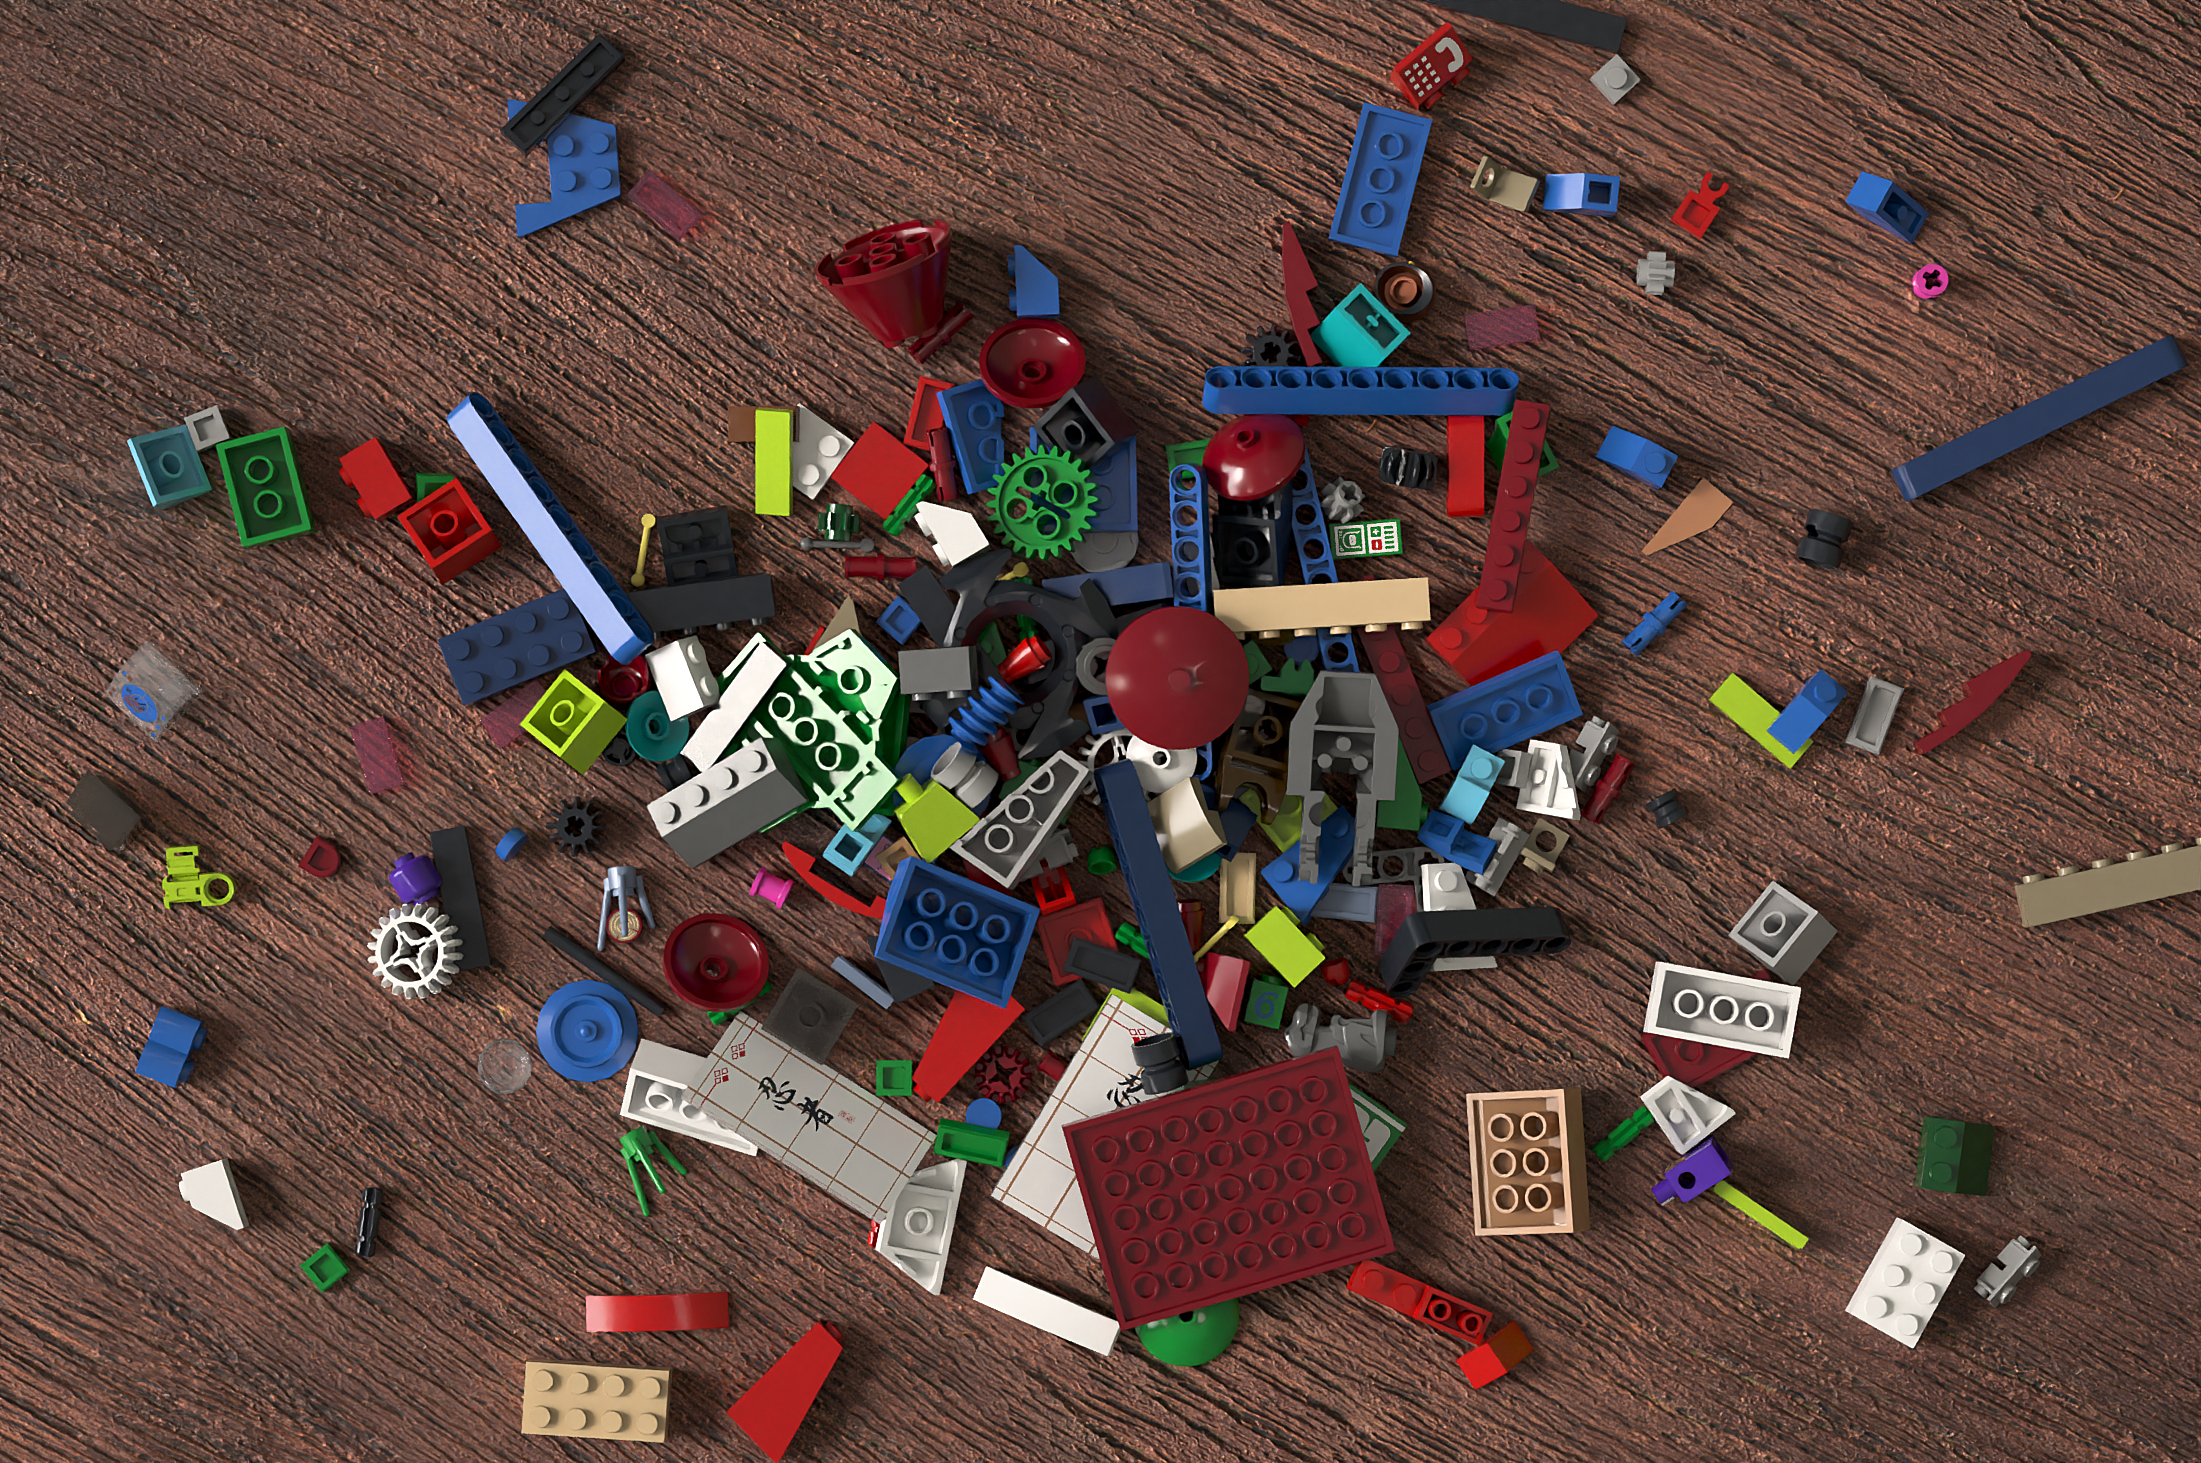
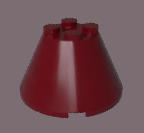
(892, 279)

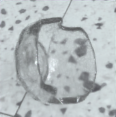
(504, 1066)

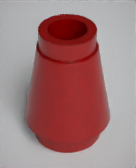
(1025, 659)

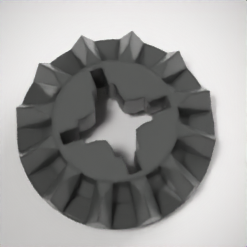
(1087, 666)

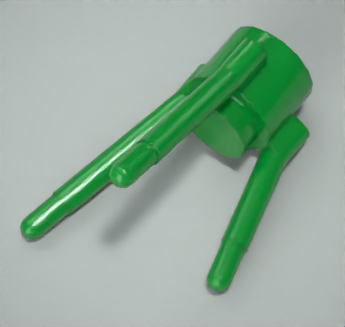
(639, 1145)

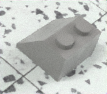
(1783, 933)

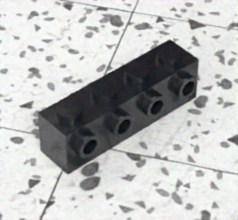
(706, 603)

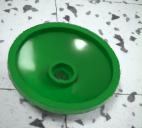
(1192, 1340)

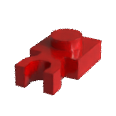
(1698, 210)

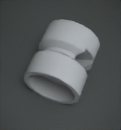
(970, 779)

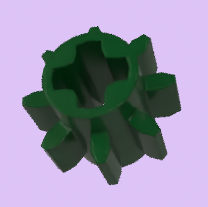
(838, 522)

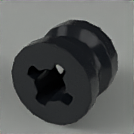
(619, 748)
(674, 773)
(1666, 808)

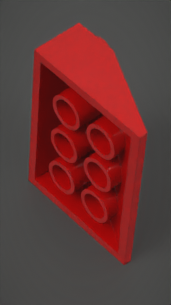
(1544, 619)

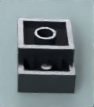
(1253, 538)

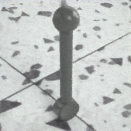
(865, 545)

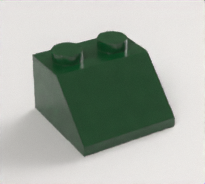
(1954, 1156)

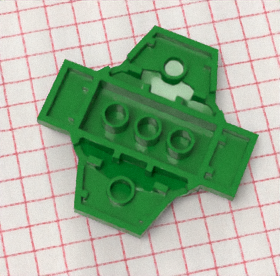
(829, 724)

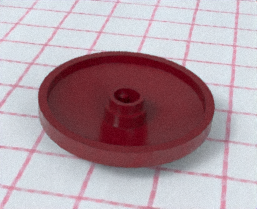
(1177, 677)

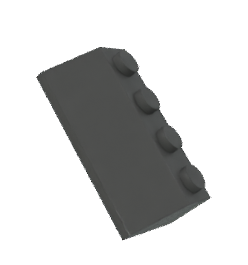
(728, 801)

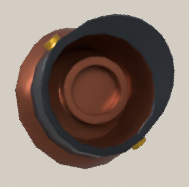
(1405, 290)

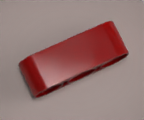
(1465, 465)

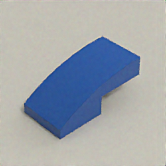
(1450, 840)

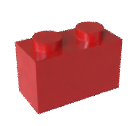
(376, 480)

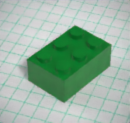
(266, 488)

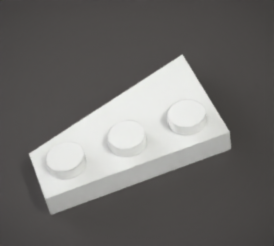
(1447, 890)

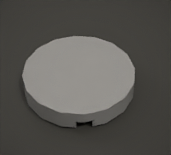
(1104, 551)

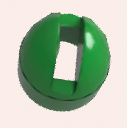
(1101, 860)

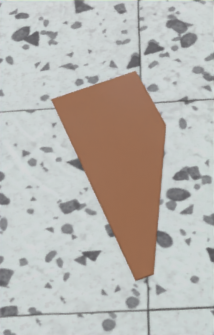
(1694, 515)

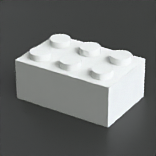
(1905, 1282)

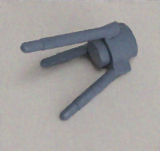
(622, 882)

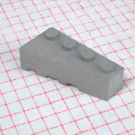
(1020, 826)

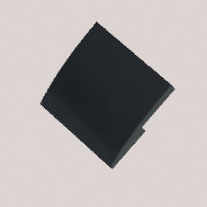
(697, 545)

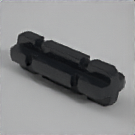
(368, 1222)

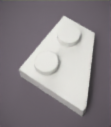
(816, 453)

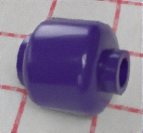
(415, 879)

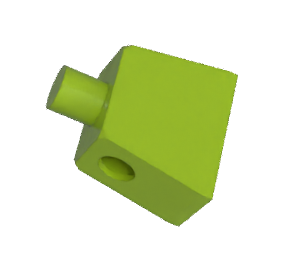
(932, 816)

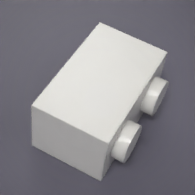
(683, 677)

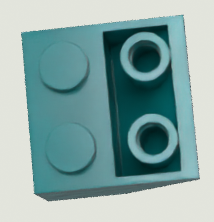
(1359, 331)

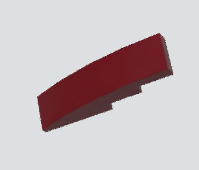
(1299, 282)
(1980, 693)

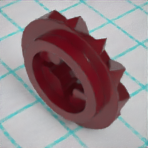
(987, 1069)

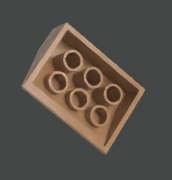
(1528, 1161)

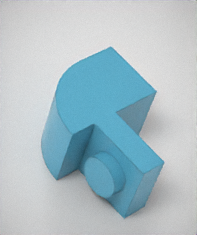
(1471, 785)
(851, 848)

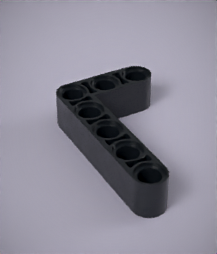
(1467, 934)

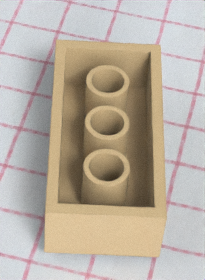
(596, 1400)

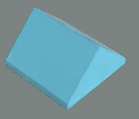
(169, 466)

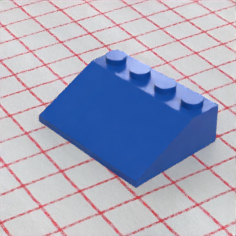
(955, 931)

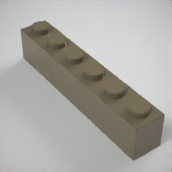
(2109, 884)

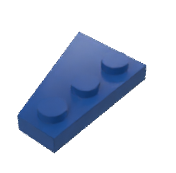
(975, 432)
(1334, 853)

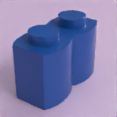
(171, 1047)

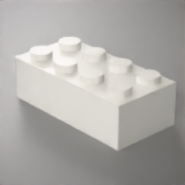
(1722, 1009)

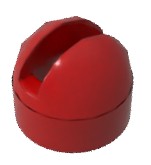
(1336, 971)

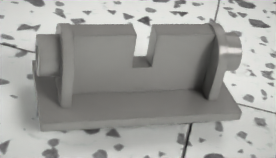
(1598, 743)
(1509, 844)
(1055, 852)
(2018, 1263)

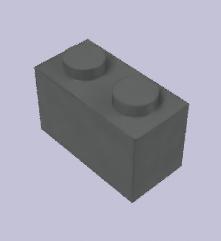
(938, 671)

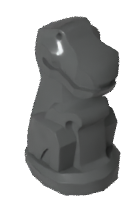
(1360, 1040)

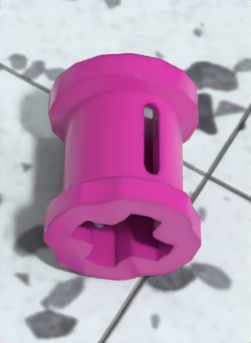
(1940, 281)
(771, 887)

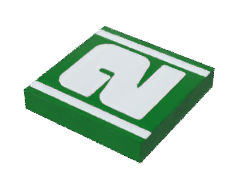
(1378, 1126)

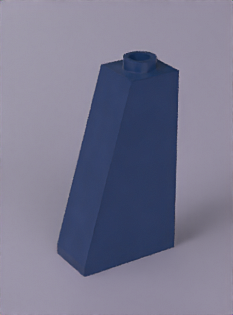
(1120, 586)

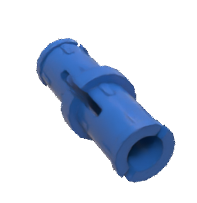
(1654, 623)

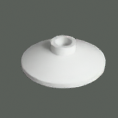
(1157, 777)

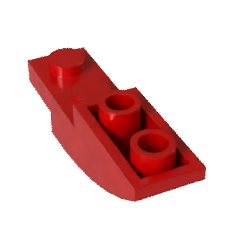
(1419, 1300)

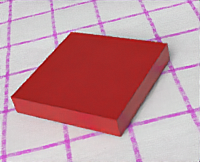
(879, 470)
(1058, 929)

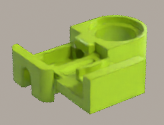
(186, 881)

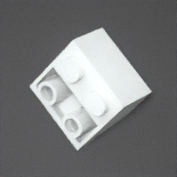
(955, 533)

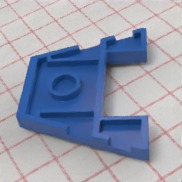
(581, 171)

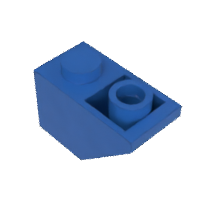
(1581, 194)
(1035, 289)

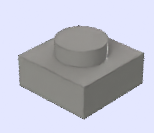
(1615, 79)
(207, 428)
(1515, 768)

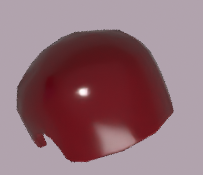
(622, 682)

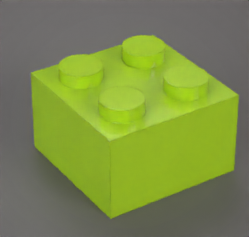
(573, 722)
(1286, 945)

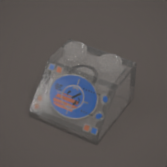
(153, 690)

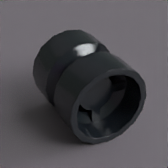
(1824, 539)
(1158, 1058)

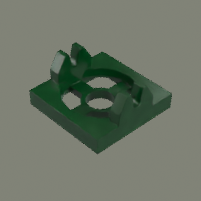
(1289, 682)

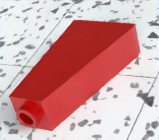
(959, 1041)
(783, 1395)

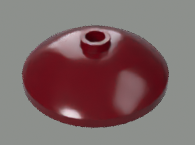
(1028, 350)
(1253, 456)
(719, 945)

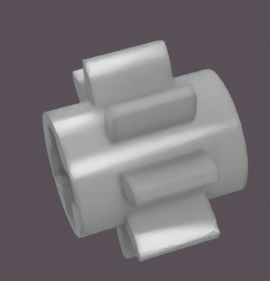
(1655, 273)
(1342, 500)

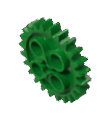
(1059, 474)

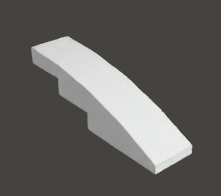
(1047, 1311)

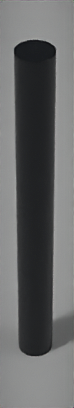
(604, 971)

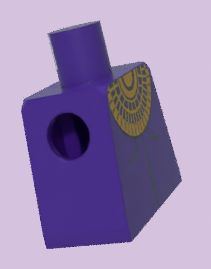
(1705, 1161)

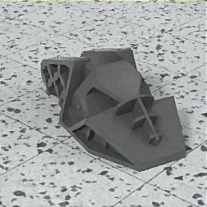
(1349, 730)

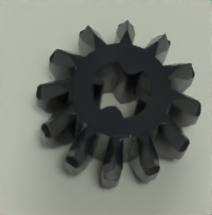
(1270, 340)
(1408, 467)
(588, 830)

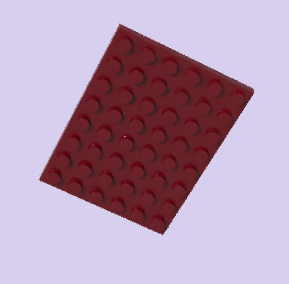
(1228, 1188)

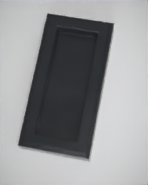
(1101, 965)
(1060, 1012)

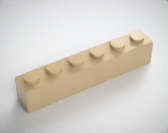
(1324, 606)

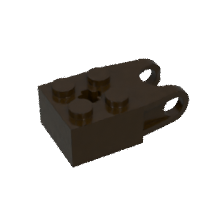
(1253, 761)

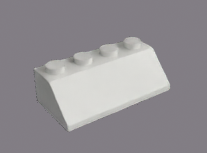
(655, 1093)

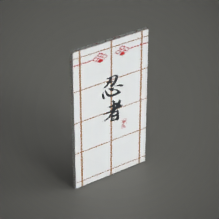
(1097, 1080)
(809, 1118)

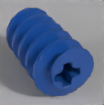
(984, 713)

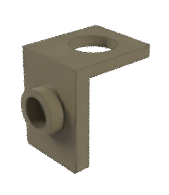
(1504, 186)
(1541, 860)

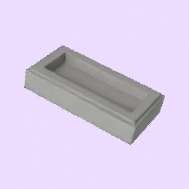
(1874, 715)

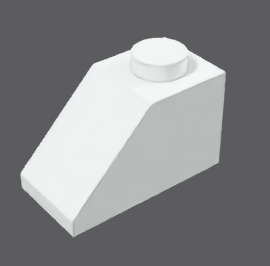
(214, 1193)

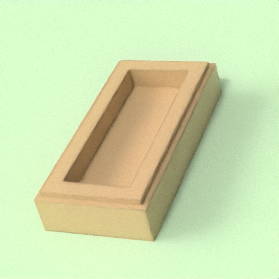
(1238, 888)

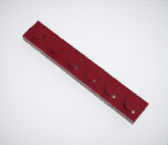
(1513, 506)
(1405, 701)

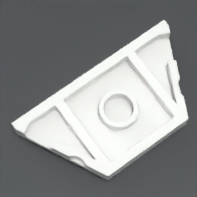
(922, 1223)

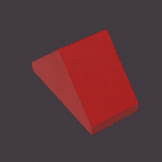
(1052, 889)
(1495, 1355)

